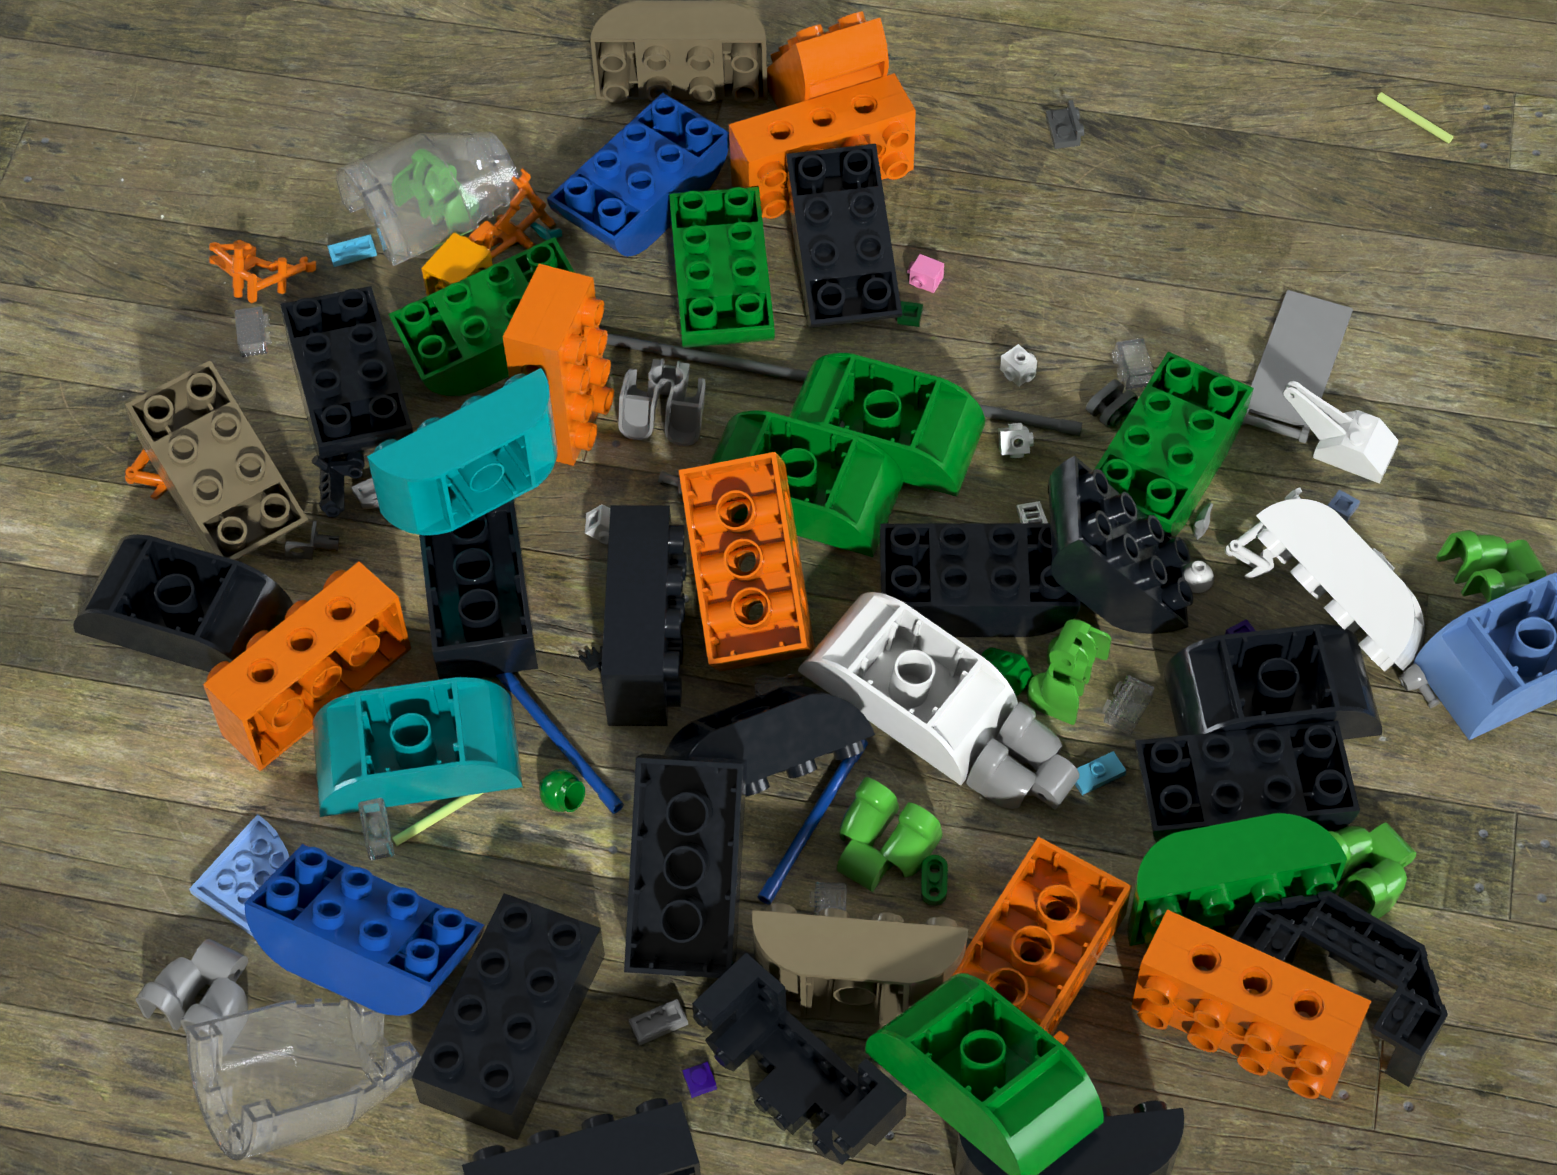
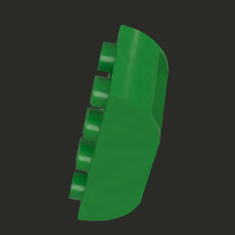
(721, 267)
(461, 328)
(909, 414)
(1175, 439)
(835, 479)
(1228, 867)
(990, 1074)

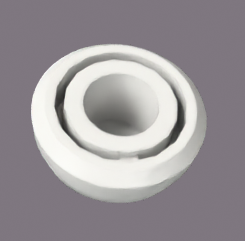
(1199, 576)

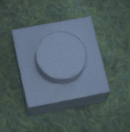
(1344, 504)

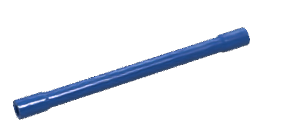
(604, 793)
(774, 882)

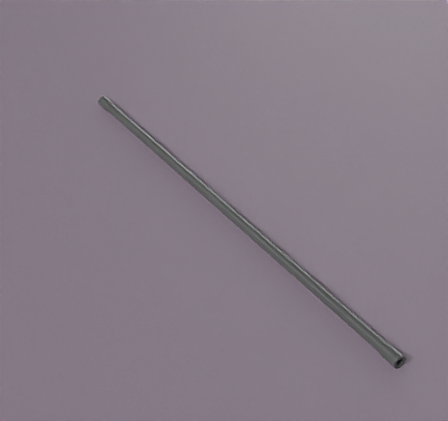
(1060, 425)

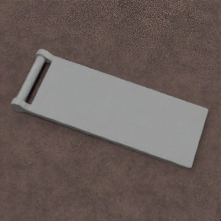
(1298, 350)

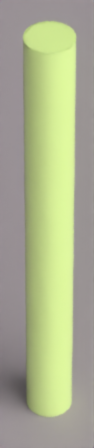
(1427, 125)
(433, 818)

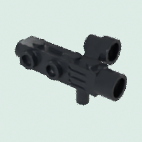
(332, 480)

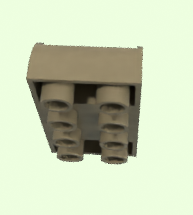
(679, 50)
(214, 464)
(852, 966)

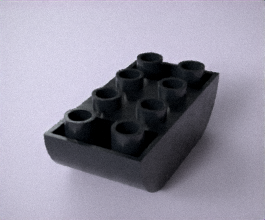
(842, 236)
(345, 372)
(1115, 553)
(976, 577)
(180, 603)
(1272, 682)
(777, 733)
(1247, 775)
(1120, 1146)

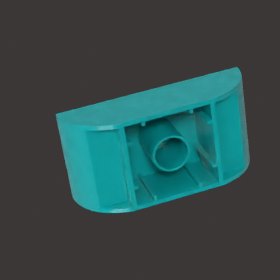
(468, 459)
(415, 744)

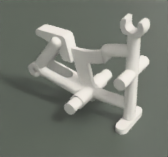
(1262, 563)

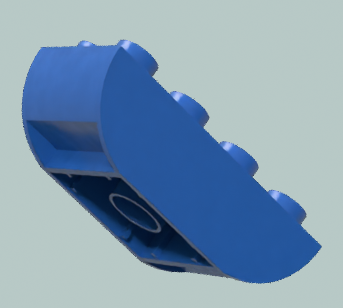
(628, 182)
(357, 932)

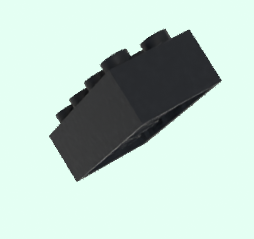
(479, 598)
(643, 616)
(685, 865)
(509, 1016)
(642, 1144)

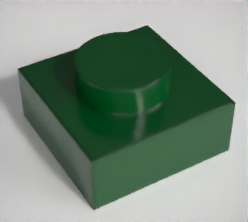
(910, 314)

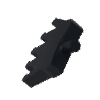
(592, 661)

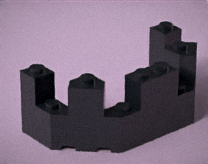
(1369, 949)
(806, 1076)

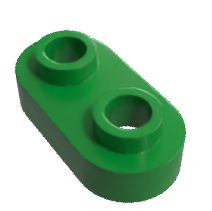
(934, 881)

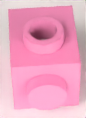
(926, 273)

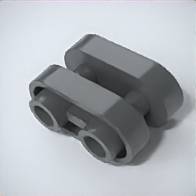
(1111, 403)

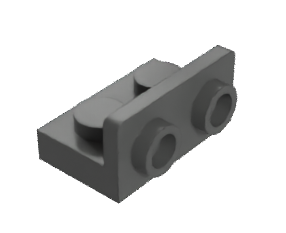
(1065, 126)

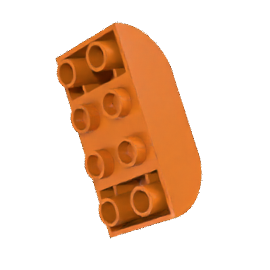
(828, 61)

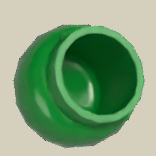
(561, 791)

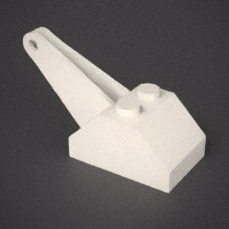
(1348, 439)

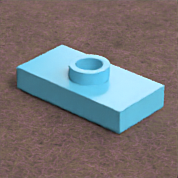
(352, 250)
(1099, 772)

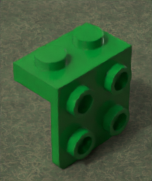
(1011, 666)

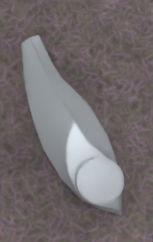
(1202, 521)

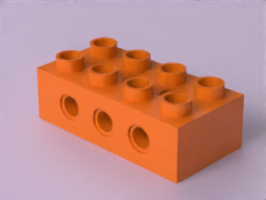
(853, 116)
(561, 334)
(719, 546)
(312, 657)
(1021, 928)
(1248, 1006)

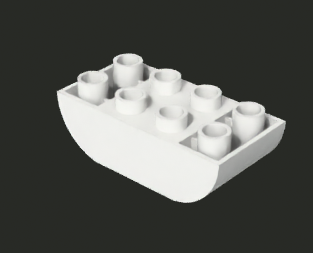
(1344, 566)
(913, 682)

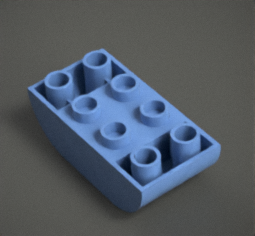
(1496, 658)

